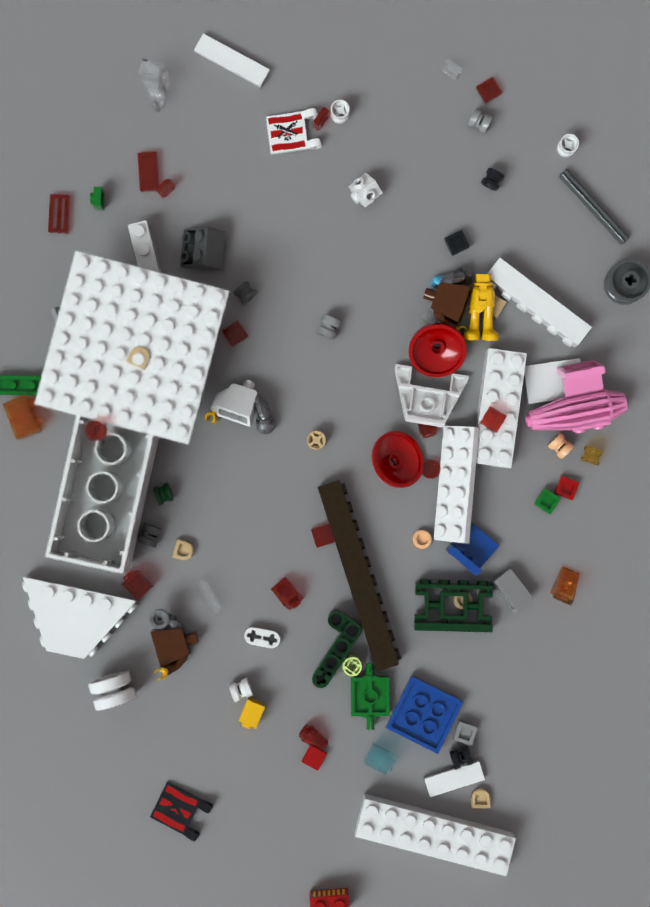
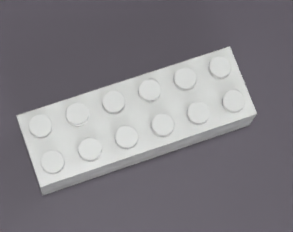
(501, 390)

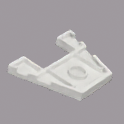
(427, 404)

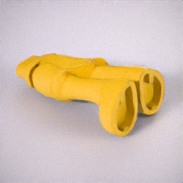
(482, 300)

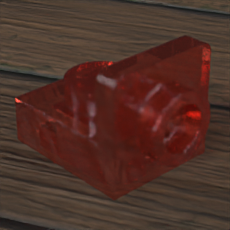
(287, 594)

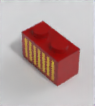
(329, 898)

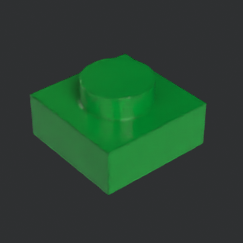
(97, 198)
(547, 501)

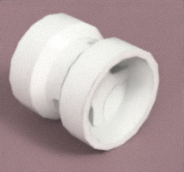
(342, 109)
(571, 143)
(245, 689)

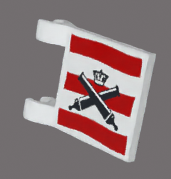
(288, 132)

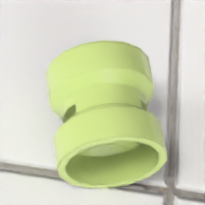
(352, 665)

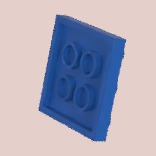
(424, 714)

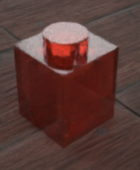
(136, 584)

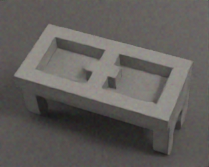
(511, 590)

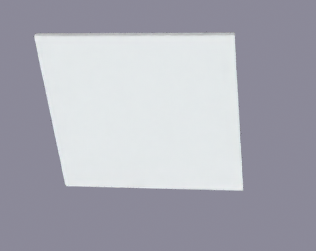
(109, 313)

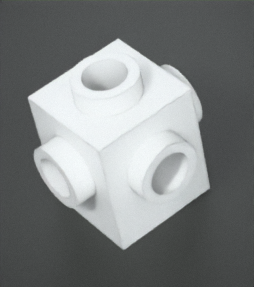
(364, 190)

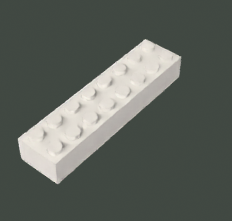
(435, 834)

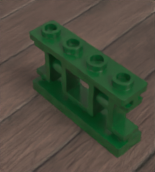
(453, 620)

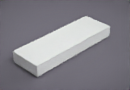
(454, 779)

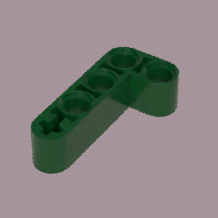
(333, 651)

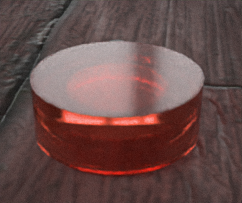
(165, 188)
(431, 469)

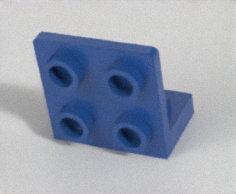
(476, 552)

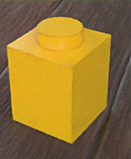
(251, 713)

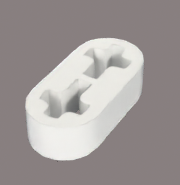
(260, 641)

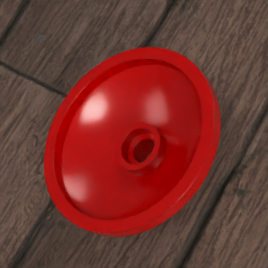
(438, 360)
(406, 459)

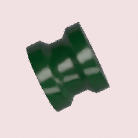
(163, 493)

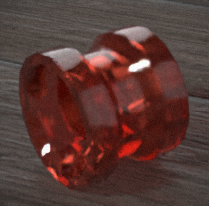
(99, 432)

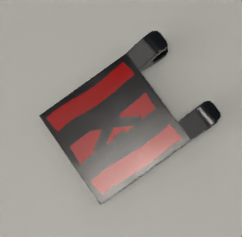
(176, 809)

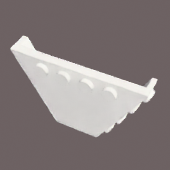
(74, 618)

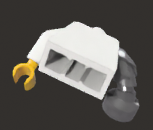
(239, 405)

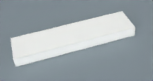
(232, 60)

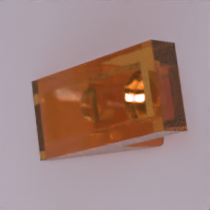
(565, 585)

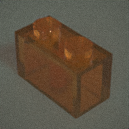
(22, 417)

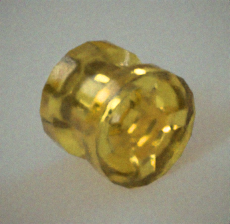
(591, 455)

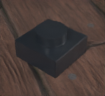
(456, 243)

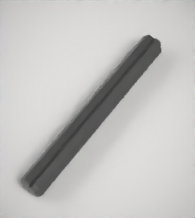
(596, 209)

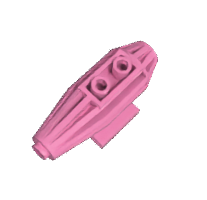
(584, 403)

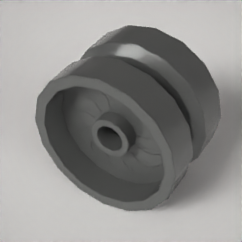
(635, 273)

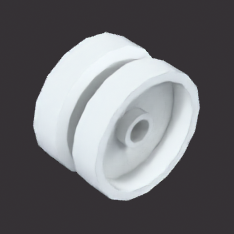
(112, 692)

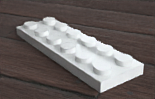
(456, 484)

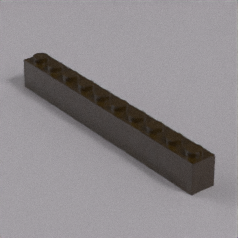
(358, 575)

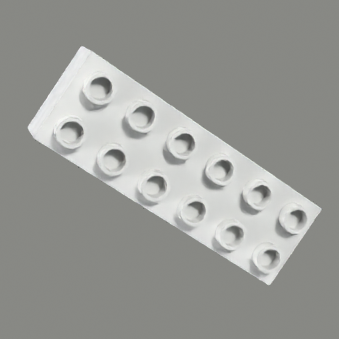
(102, 497)

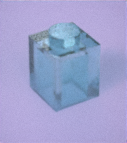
(380, 759)

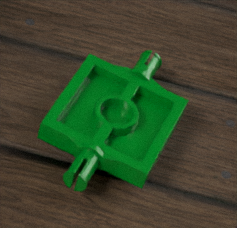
(370, 696)

